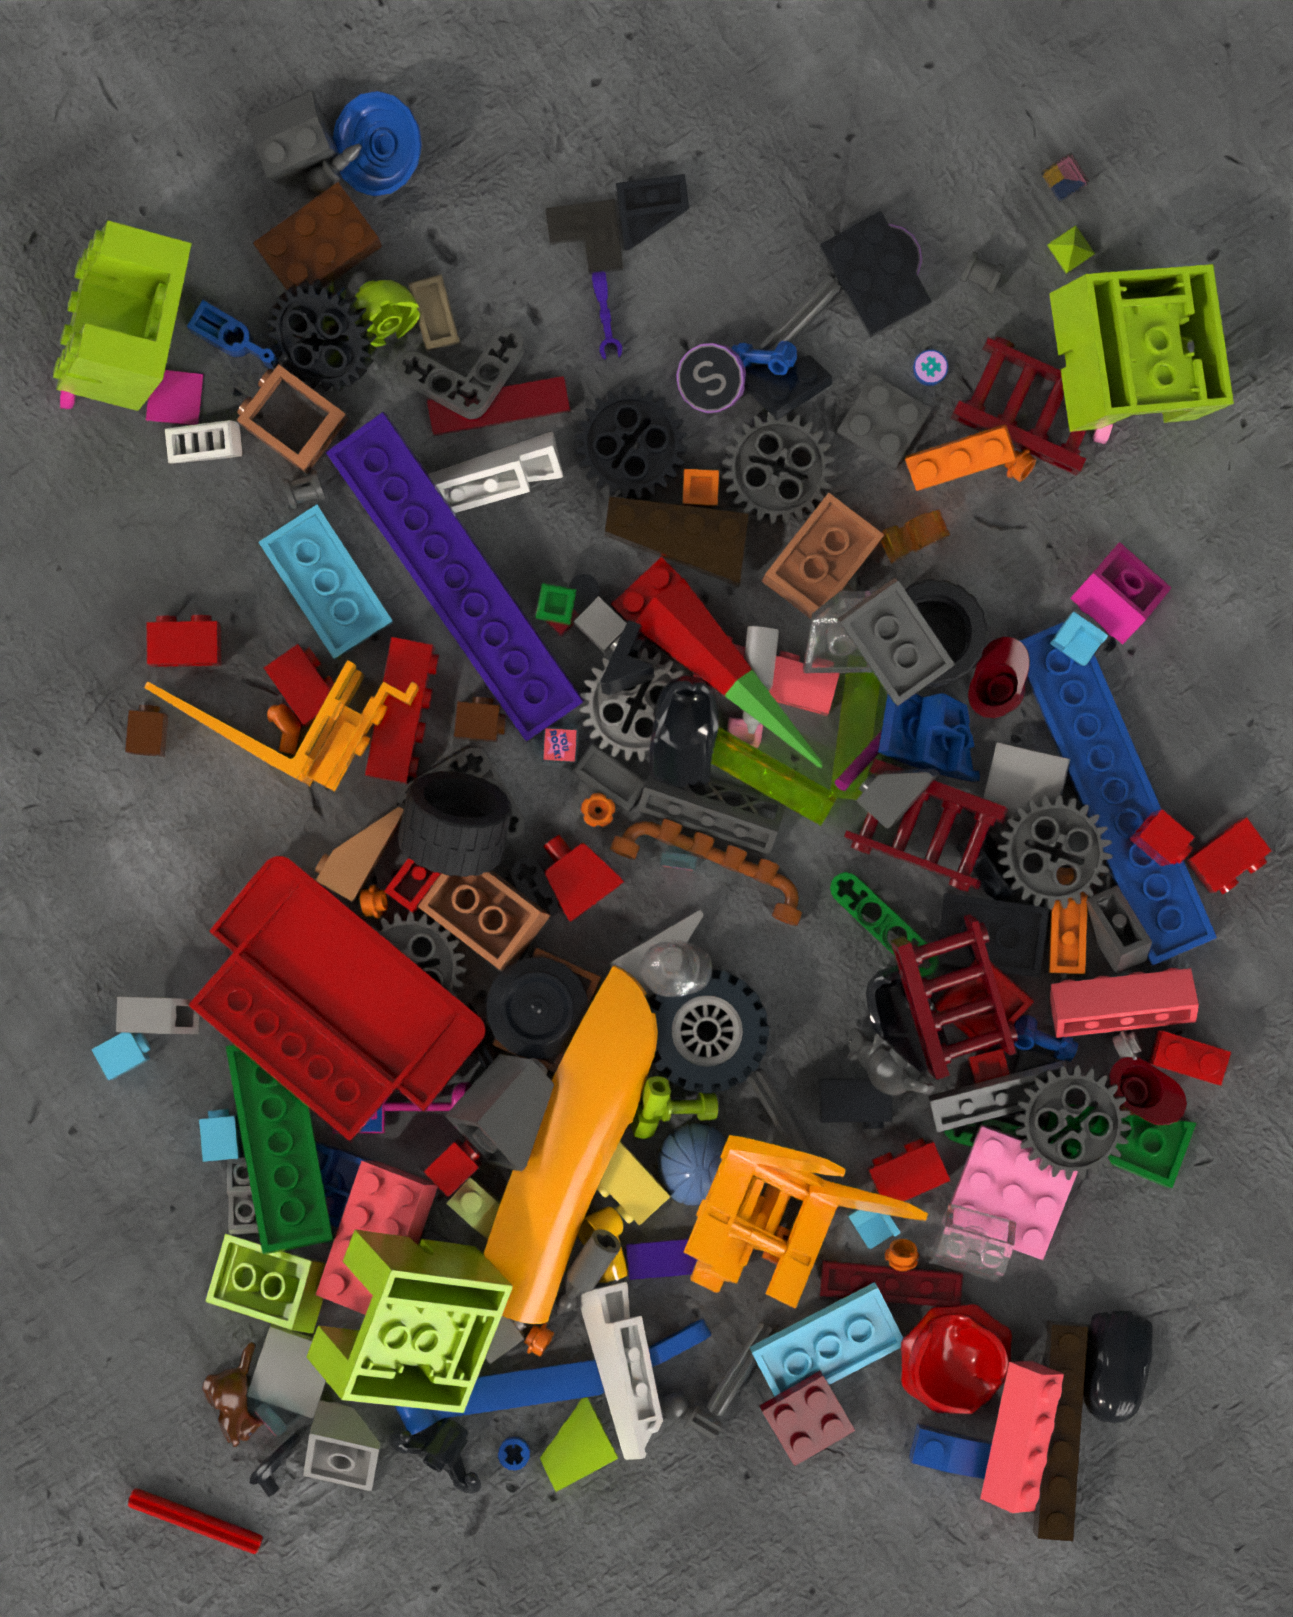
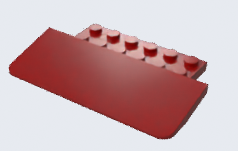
(331, 1002)

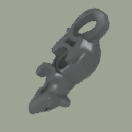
(886, 1067)

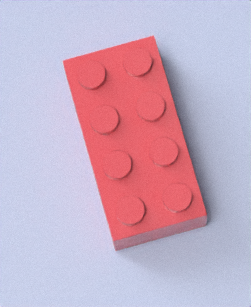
(379, 1202)

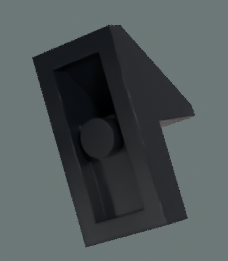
(623, 668)

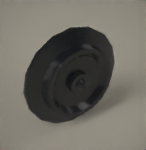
(536, 1007)

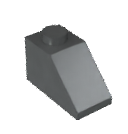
(894, 792)
(1118, 930)

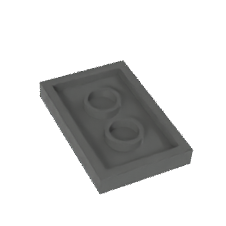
(896, 641)

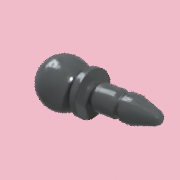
(323, 177)

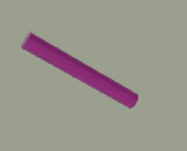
(859, 764)

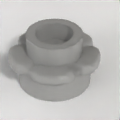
(1127, 1044)

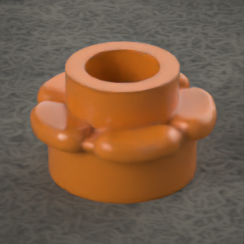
(1021, 466)
(588, 809)
(373, 901)
(902, 1255)
(538, 1339)

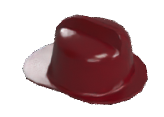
(999, 678)
(1148, 1091)

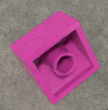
(1120, 593)

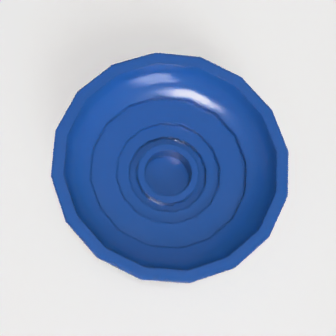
(388, 142)

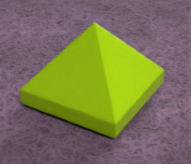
(1070, 249)

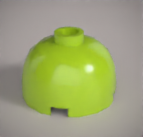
(389, 307)

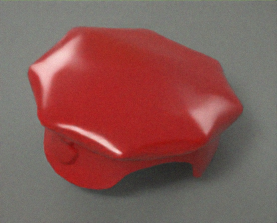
(955, 1359)

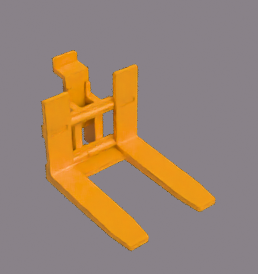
(337, 744)
(739, 1219)

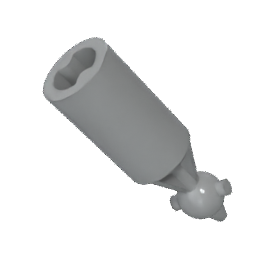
(761, 657)

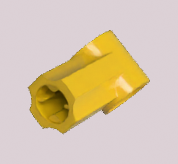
(611, 1221)

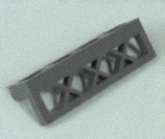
(712, 814)

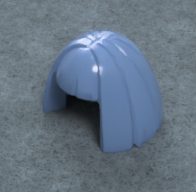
(690, 1162)

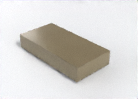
(435, 313)

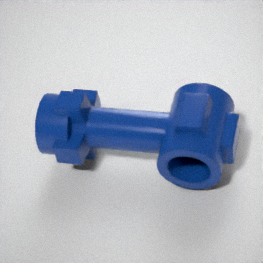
(778, 360)
(1028, 1036)

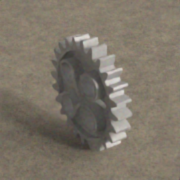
(611, 732)

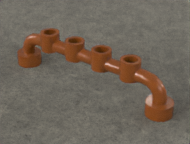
(702, 847)

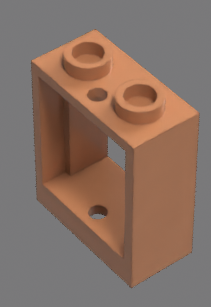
(319, 440)

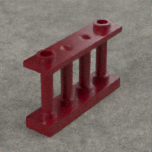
(1036, 440)
(953, 802)
(920, 989)

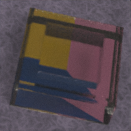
(1065, 177)

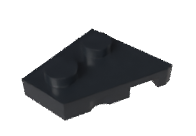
(649, 206)
(786, 392)

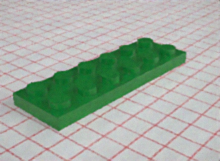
(279, 1159)

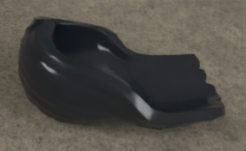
(684, 732)
(893, 1018)
(1117, 1365)

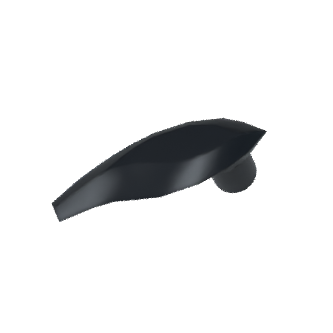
(270, 1465)

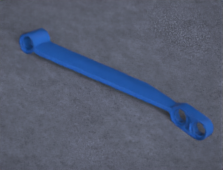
(547, 1383)

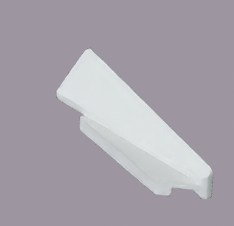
(499, 473)
(623, 1366)

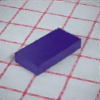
(659, 1259)

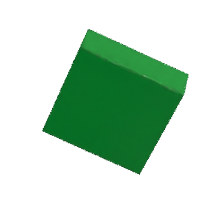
(555, 604)

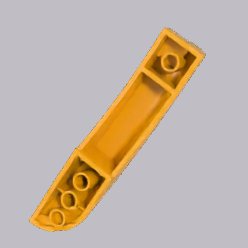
(580, 1130)

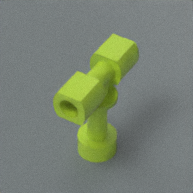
(659, 1107)

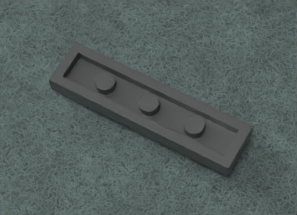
(987, 1098)

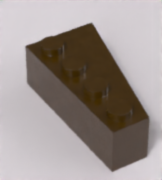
(684, 535)

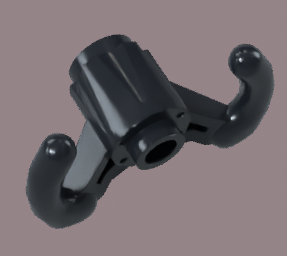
(441, 1451)

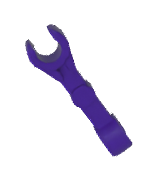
(600, 290)

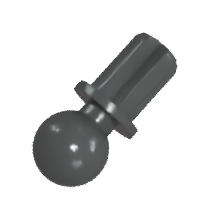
(676, 1407)

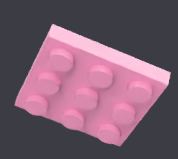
(1009, 1186)

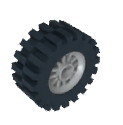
(732, 1064)

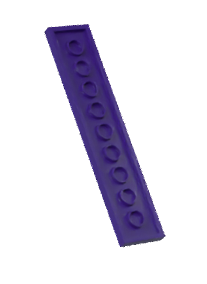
(455, 576)

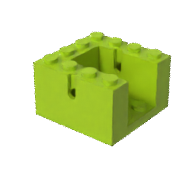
(122, 315)
(1130, 342)
(423, 1327)

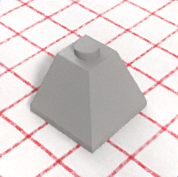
(341, 1447)

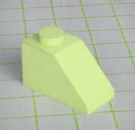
(476, 1205)

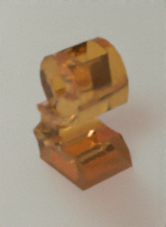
(914, 535)

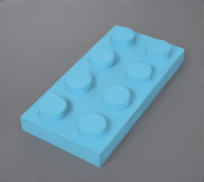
(325, 582)
(831, 1340)

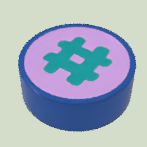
(930, 367)

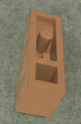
(355, 859)

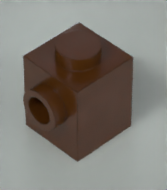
(479, 720)

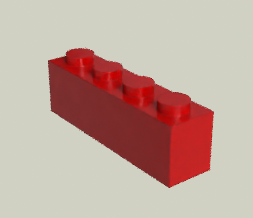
(400, 729)

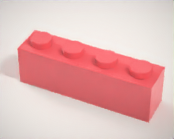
(800, 689)
(1123, 1002)
(1022, 1436)

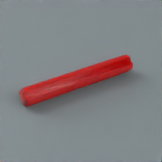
(195, 1521)

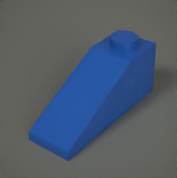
(950, 1451)

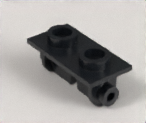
(988, 871)

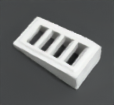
(232, 438)

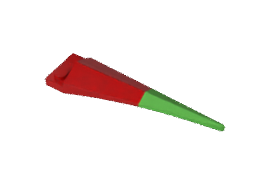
(687, 632)

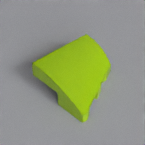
(578, 1447)

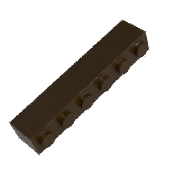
(1058, 1489)

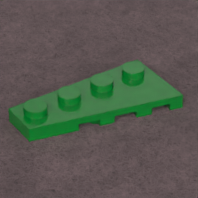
(1151, 1150)

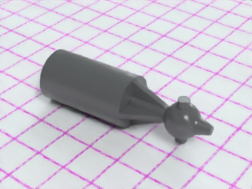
(588, 1268)

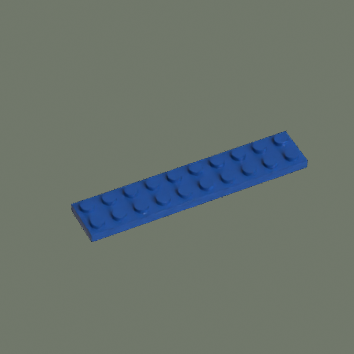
(1116, 788)

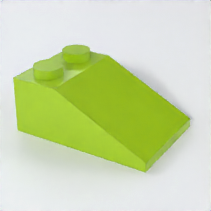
(268, 1286)

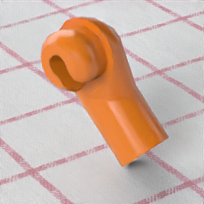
(288, 725)

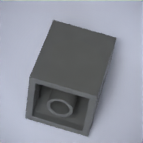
(504, 1110)

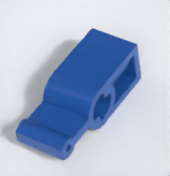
(227, 326)

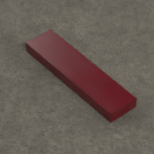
(510, 405)
(908, 1287)

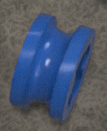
(525, 1453)

